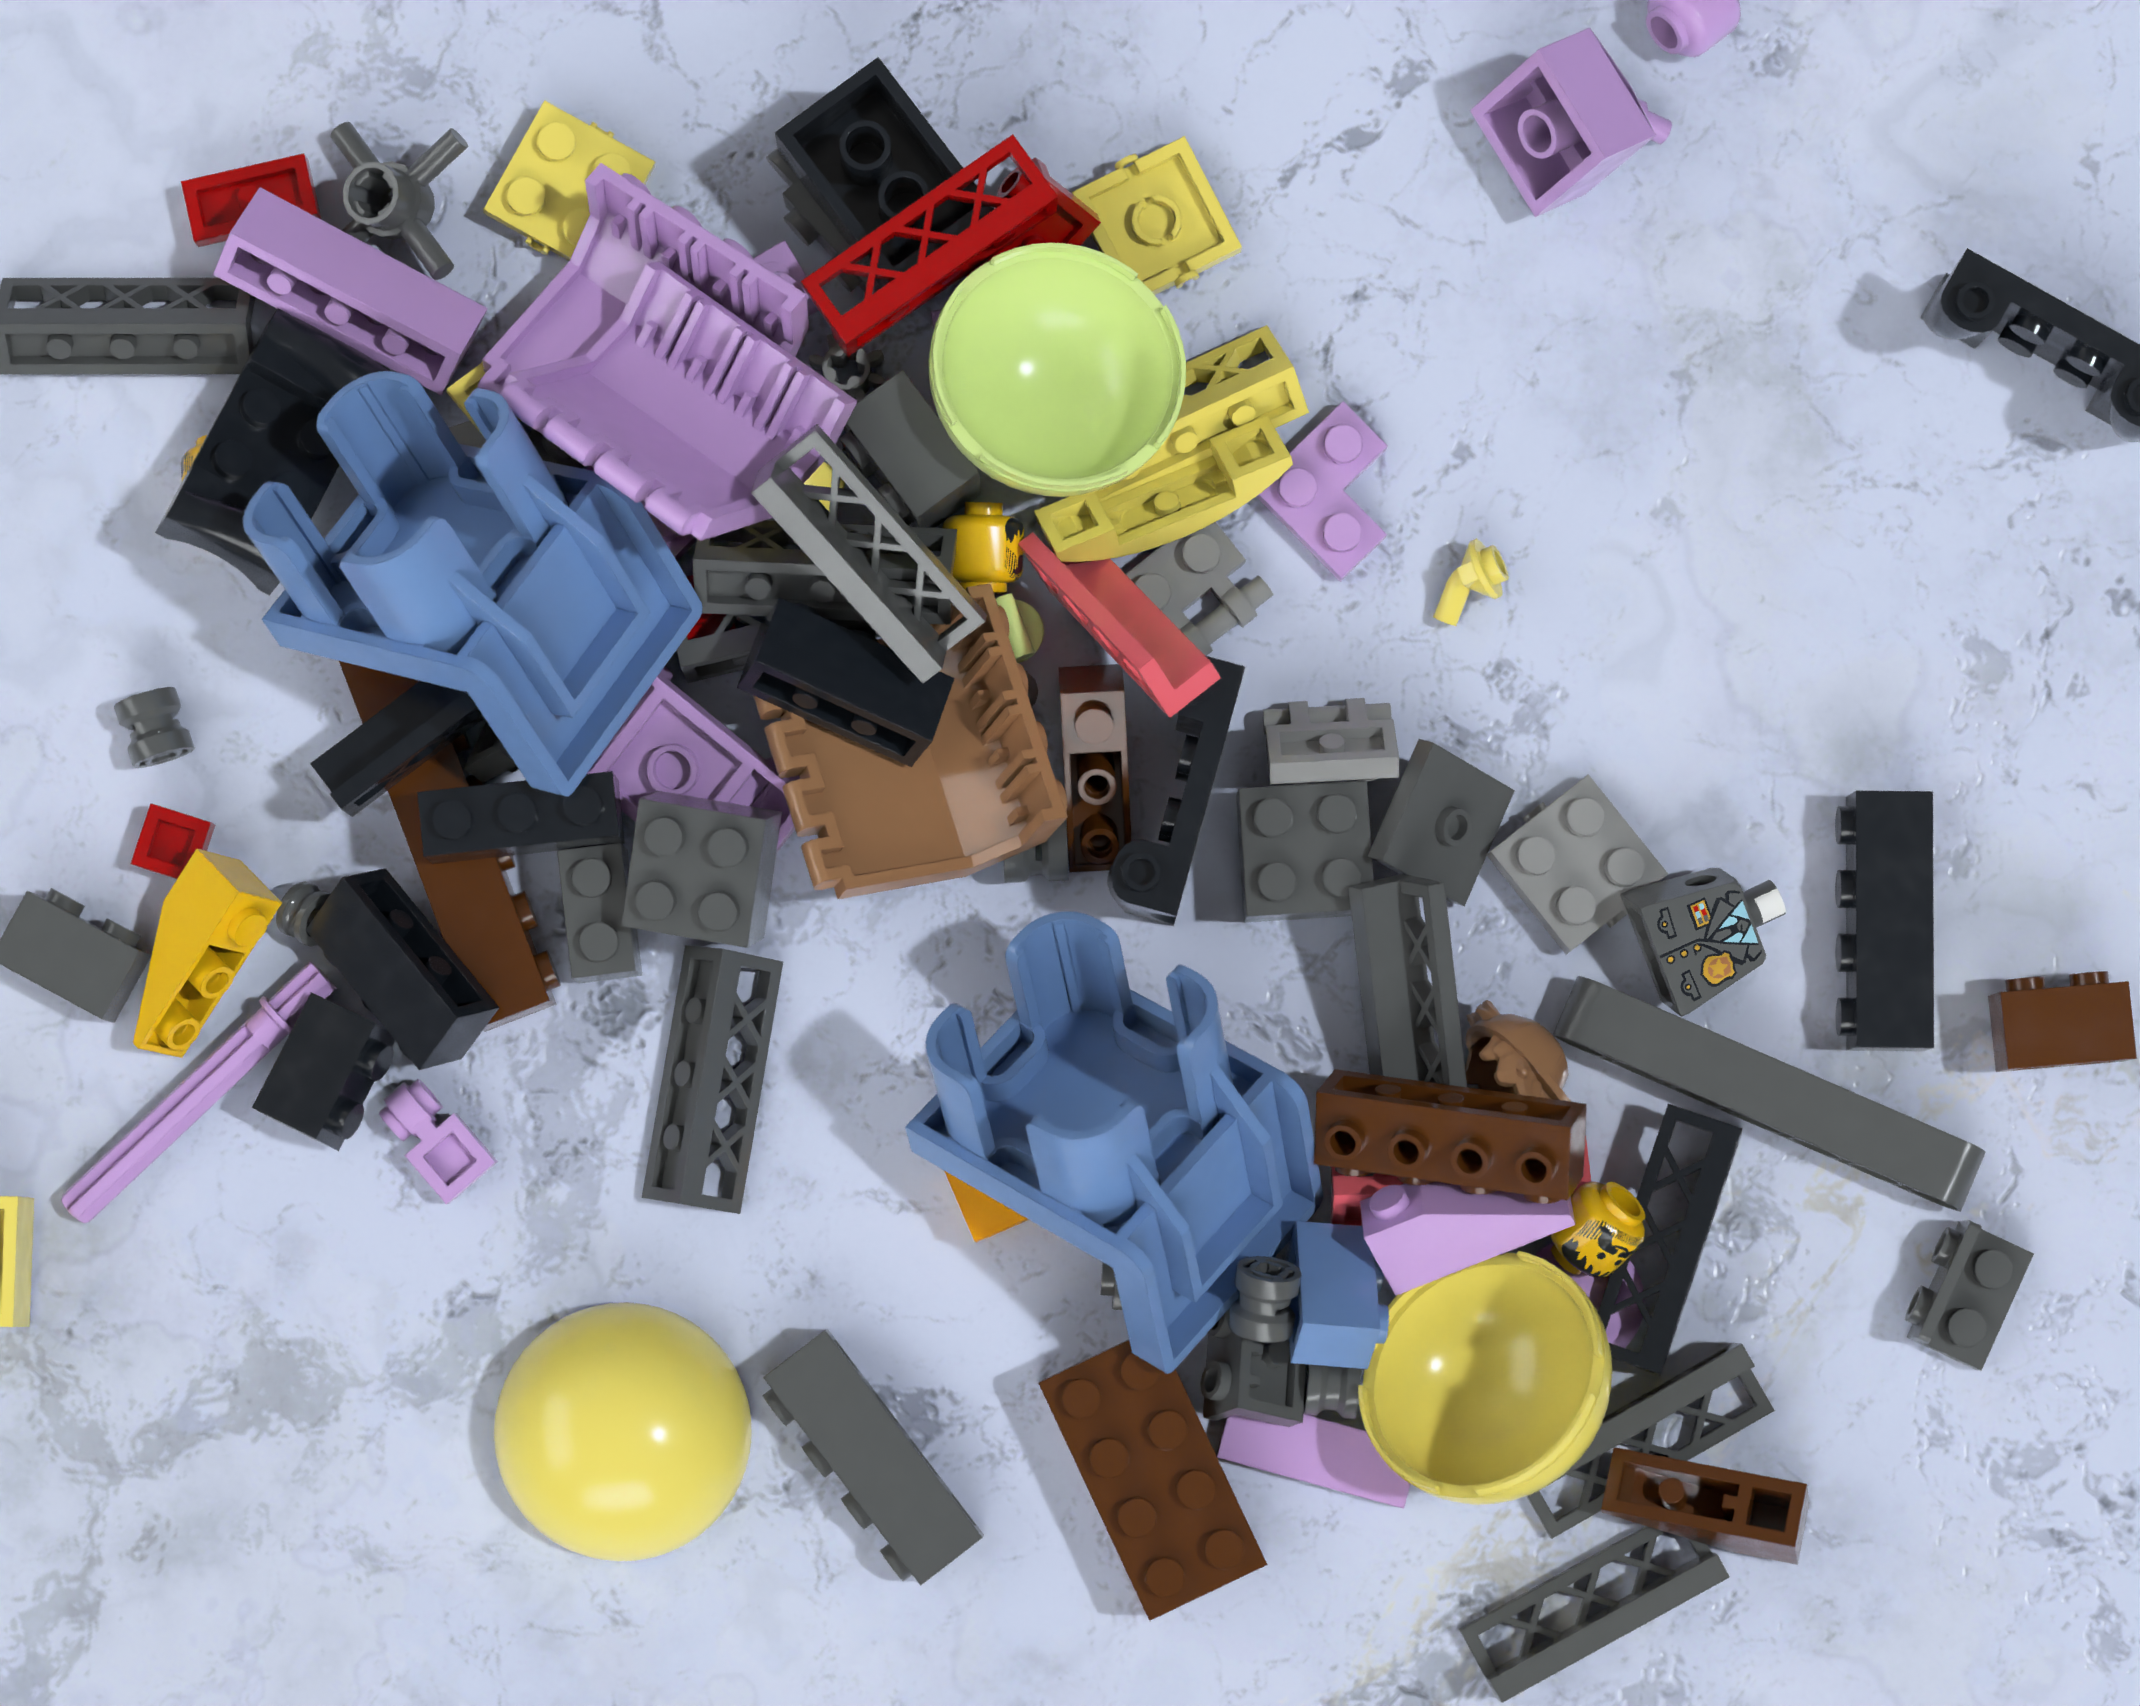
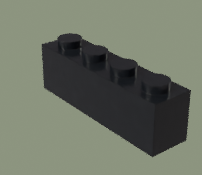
(1887, 921)

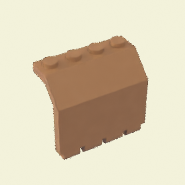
(960, 807)

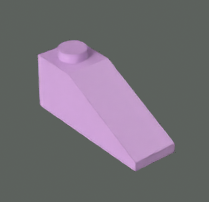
(1441, 1229)

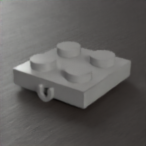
(1576, 863)

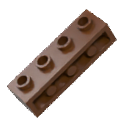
(1450, 1135)

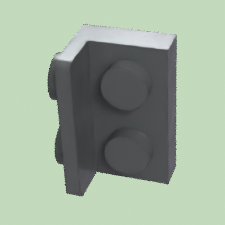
(1968, 1293)
(1251, 1379)

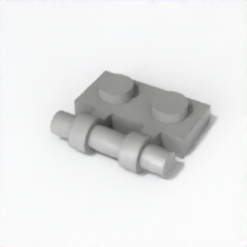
(1188, 570)
(1330, 742)

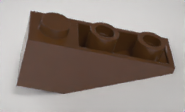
(1095, 764)

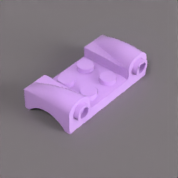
(686, 751)

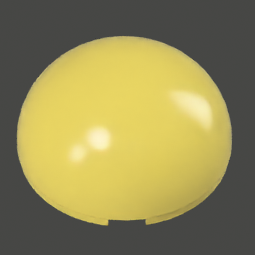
(1488, 1381)
(622, 1431)

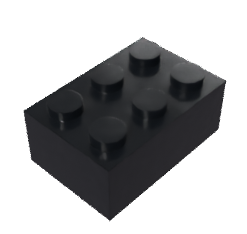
(870, 157)

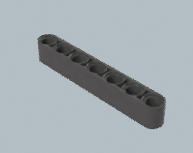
(1769, 1093)

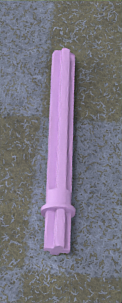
(194, 1095)

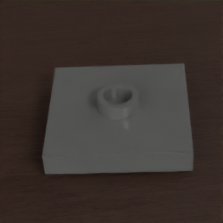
(1441, 820)

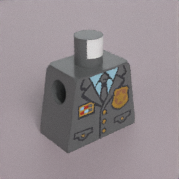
(1700, 933)

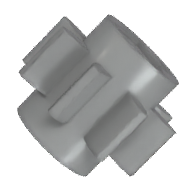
(835, 357)

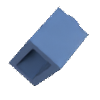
(1337, 1296)

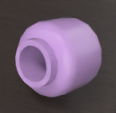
(1691, 25)

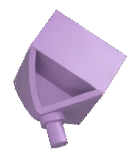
(1566, 121)

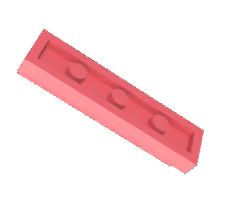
(1126, 626)

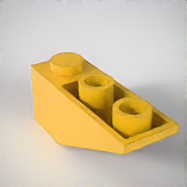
(199, 946)

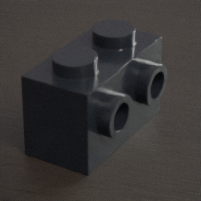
(326, 1072)

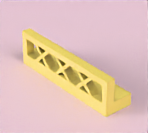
(1229, 401)

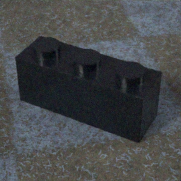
(844, 682)
(518, 819)
(402, 968)

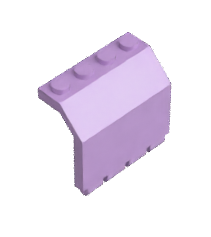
(619, 238)
(681, 406)

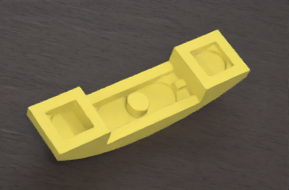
(1172, 506)

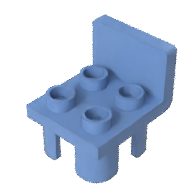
(478, 574)
(1123, 1128)

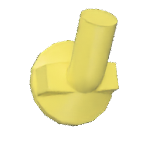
(1480, 571)

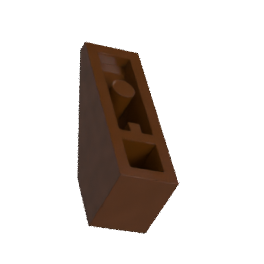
(1709, 1504)

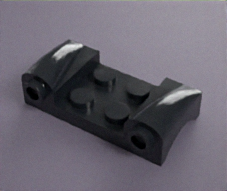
(1988, 298)
(262, 437)
(1149, 876)

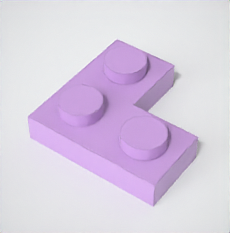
(1312, 493)

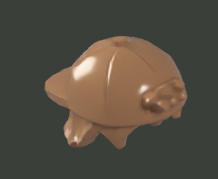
(1514, 1055)

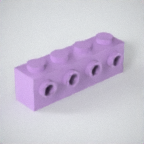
(349, 290)

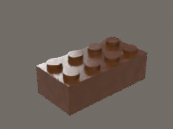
(1152, 1477)

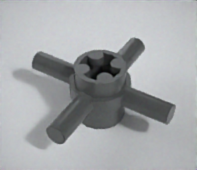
(412, 201)

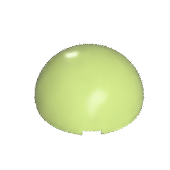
(1056, 369)

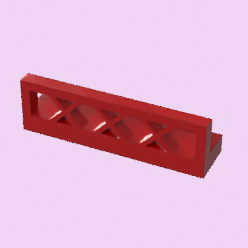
(943, 266)

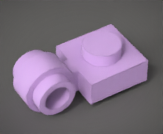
(448, 1154)

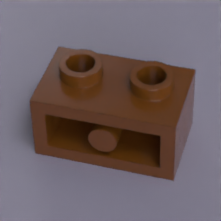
(2062, 1024)

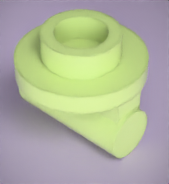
(1025, 627)

